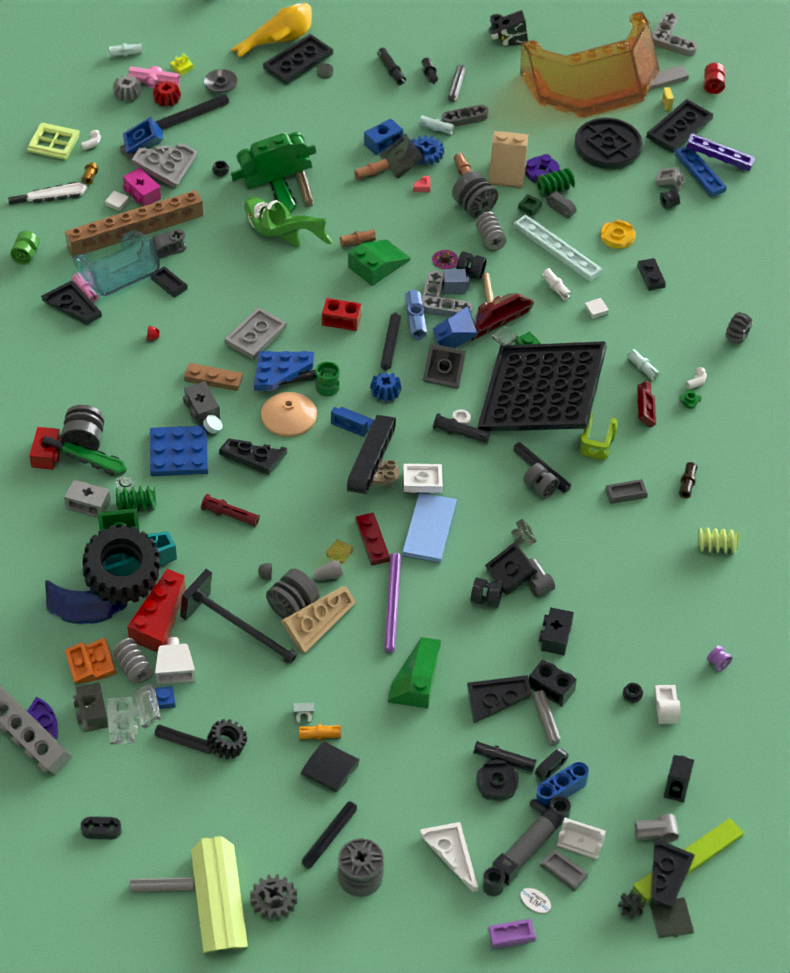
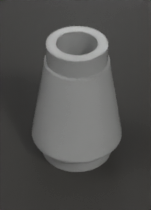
(328, 571)

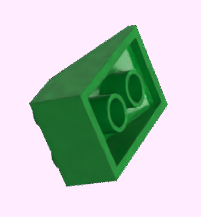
(376, 260)

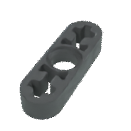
(476, 114)

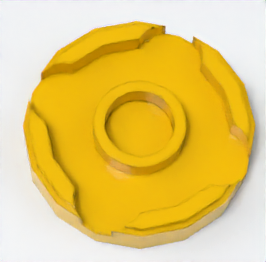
(618, 234)

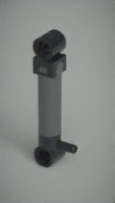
(507, 865)

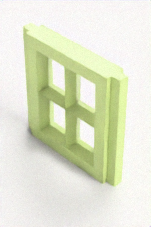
(57, 131)

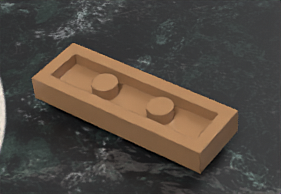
(213, 376)

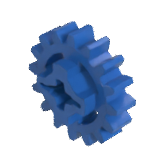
(430, 149)

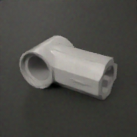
(661, 828)

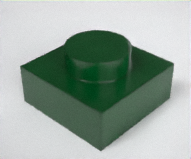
(530, 204)

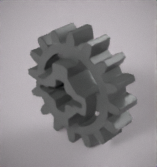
(274, 899)

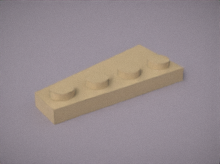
(317, 618)

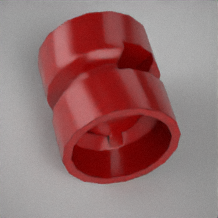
(714, 78)

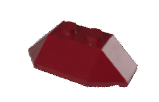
(500, 312)

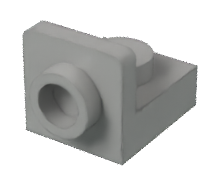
(670, 176)

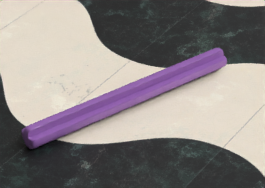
(392, 603)

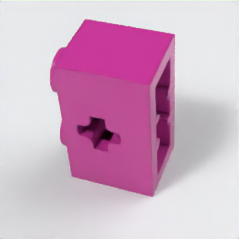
(141, 187)

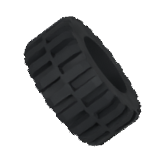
(121, 587)

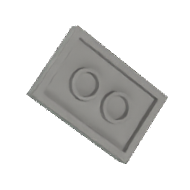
(255, 333)

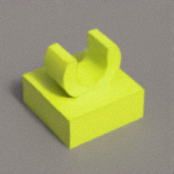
(181, 65)

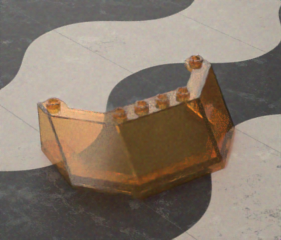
(595, 77)

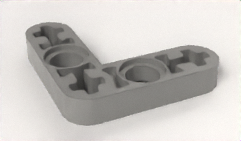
(688, 46)
(435, 299)

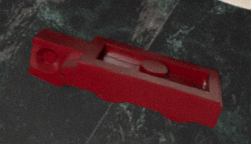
(646, 404)

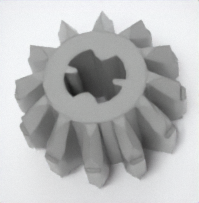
(127, 88)

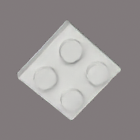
(422, 478)

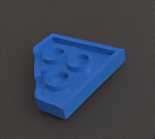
(280, 367)

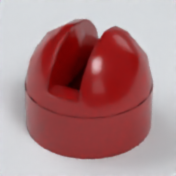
(152, 333)

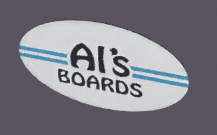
(535, 900)

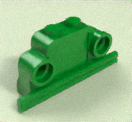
(273, 159)

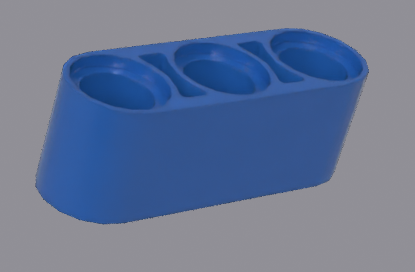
(565, 777)

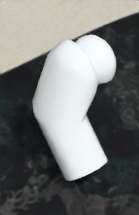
(93, 142)
(698, 380)

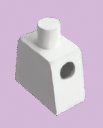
(174, 663)

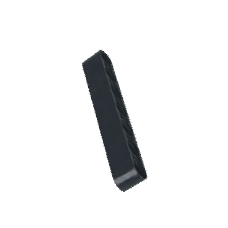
(371, 454)

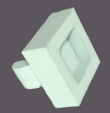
(303, 708)

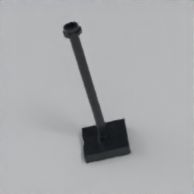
(198, 593)

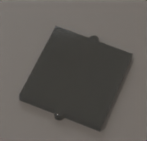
(672, 922)

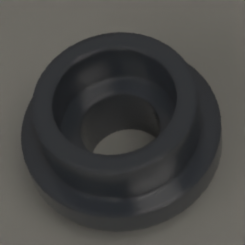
(220, 168)
(633, 688)

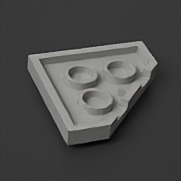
(165, 162)

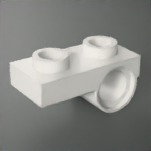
(667, 704)

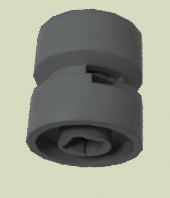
(541, 481)

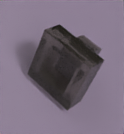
(525, 533)

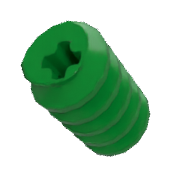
(555, 180)
(136, 498)

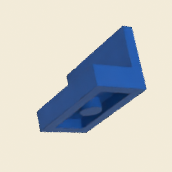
(351, 421)

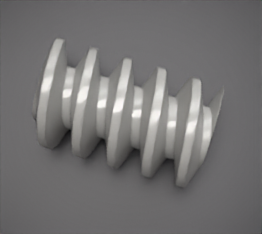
(491, 231)
(132, 661)

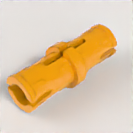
(319, 732)

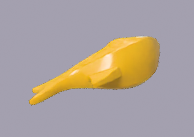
(287, 25)

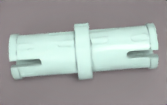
(136, 49)
(436, 125)
(643, 365)

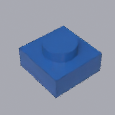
(165, 697)

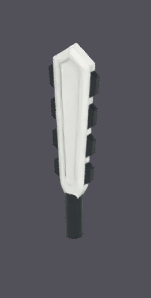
(49, 194)

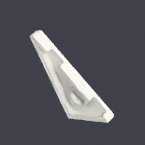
(451, 847)

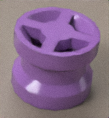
(719, 658)

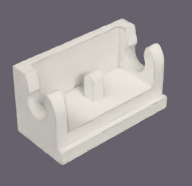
(581, 839)

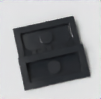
(330, 766)

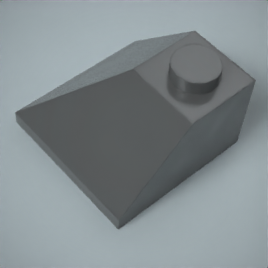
(444, 365)

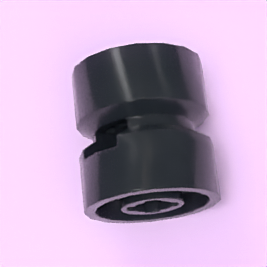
(477, 267)
(493, 594)

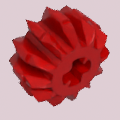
(166, 93)

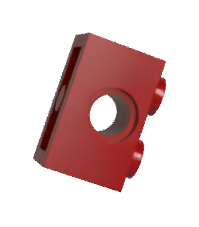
(41, 454)

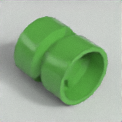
(24, 247)

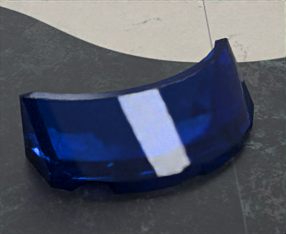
(79, 606)

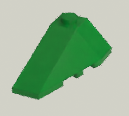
(416, 677)

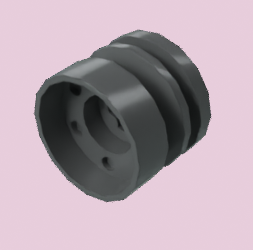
(474, 194)
(83, 426)
(292, 593)
(360, 867)

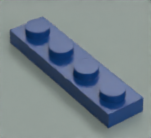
(701, 171)

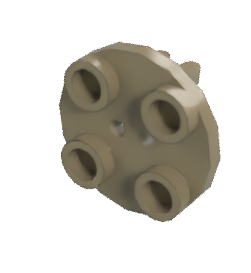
(387, 473)

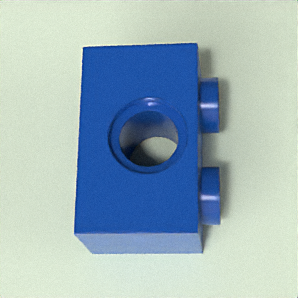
(382, 136)

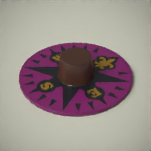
(445, 259)

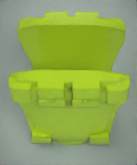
(603, 448)

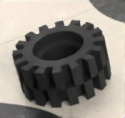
(223, 747)

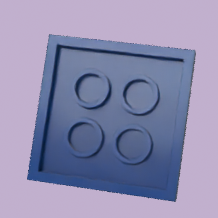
(178, 451)

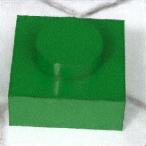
(527, 338)

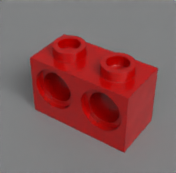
(341, 314)

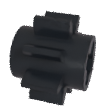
(627, 907)

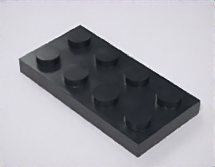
(298, 59)
(679, 124)

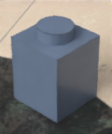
(455, 281)

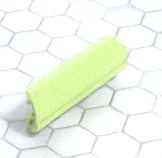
(218, 895)

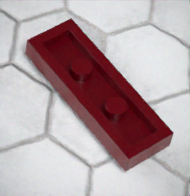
(372, 539)

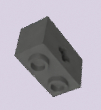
(201, 402)

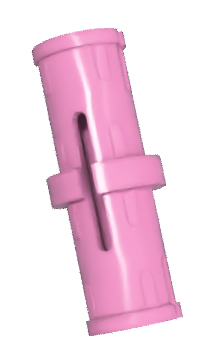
(85, 287)

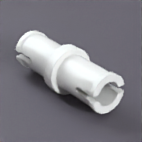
(556, 284)

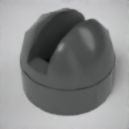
(265, 570)

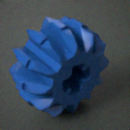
(385, 387)

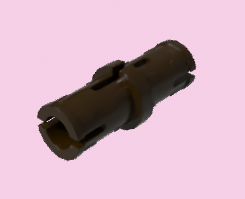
(688, 480)

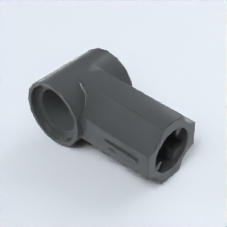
(540, 582)

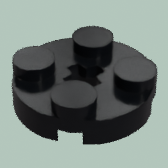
(493, 790)

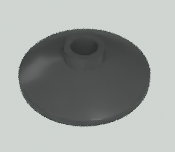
(220, 81)

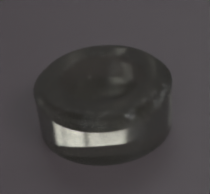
(325, 70)

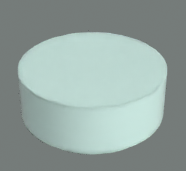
(212, 424)

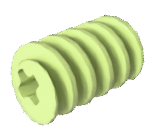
(717, 540)

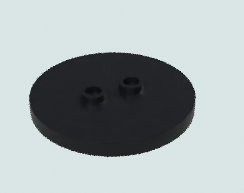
(608, 142)

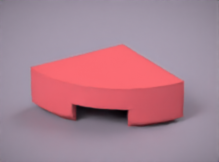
(422, 185)

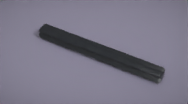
(192, 111)

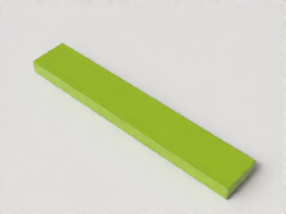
(704, 850)

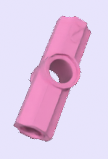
(153, 75)

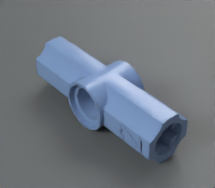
(415, 314)

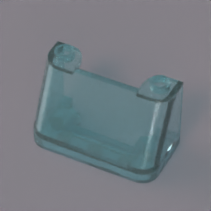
(122, 268)

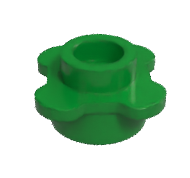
(690, 399)

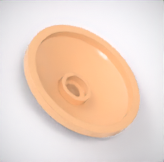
(288, 414)

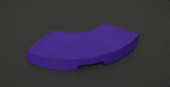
(44, 716)

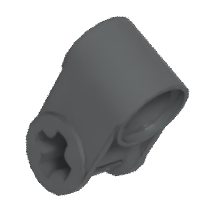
(168, 244)

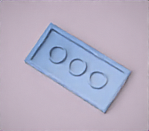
(429, 527)

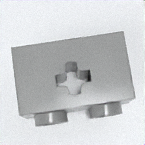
(87, 498)

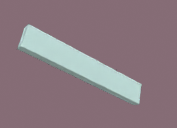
(557, 248)

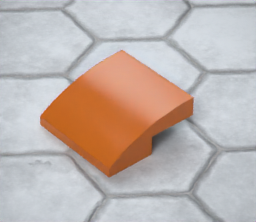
(90, 661)

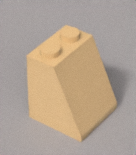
(508, 159)

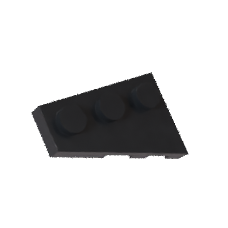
(73, 302)
(256, 457)
(496, 695)
(668, 873)

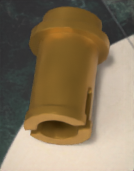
(90, 171)

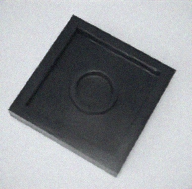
(511, 568)

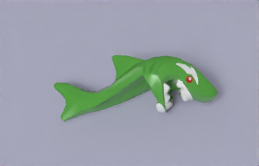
(280, 222)

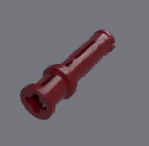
(221, 508)

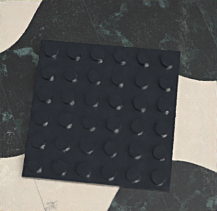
(543, 386)

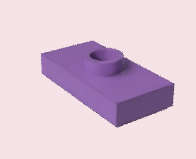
(511, 933)

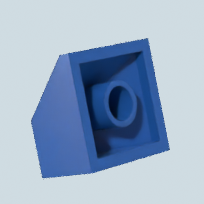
(142, 136)
(456, 329)

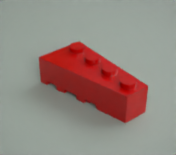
(158, 613)

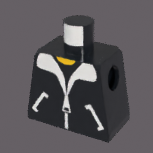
(511, 29)

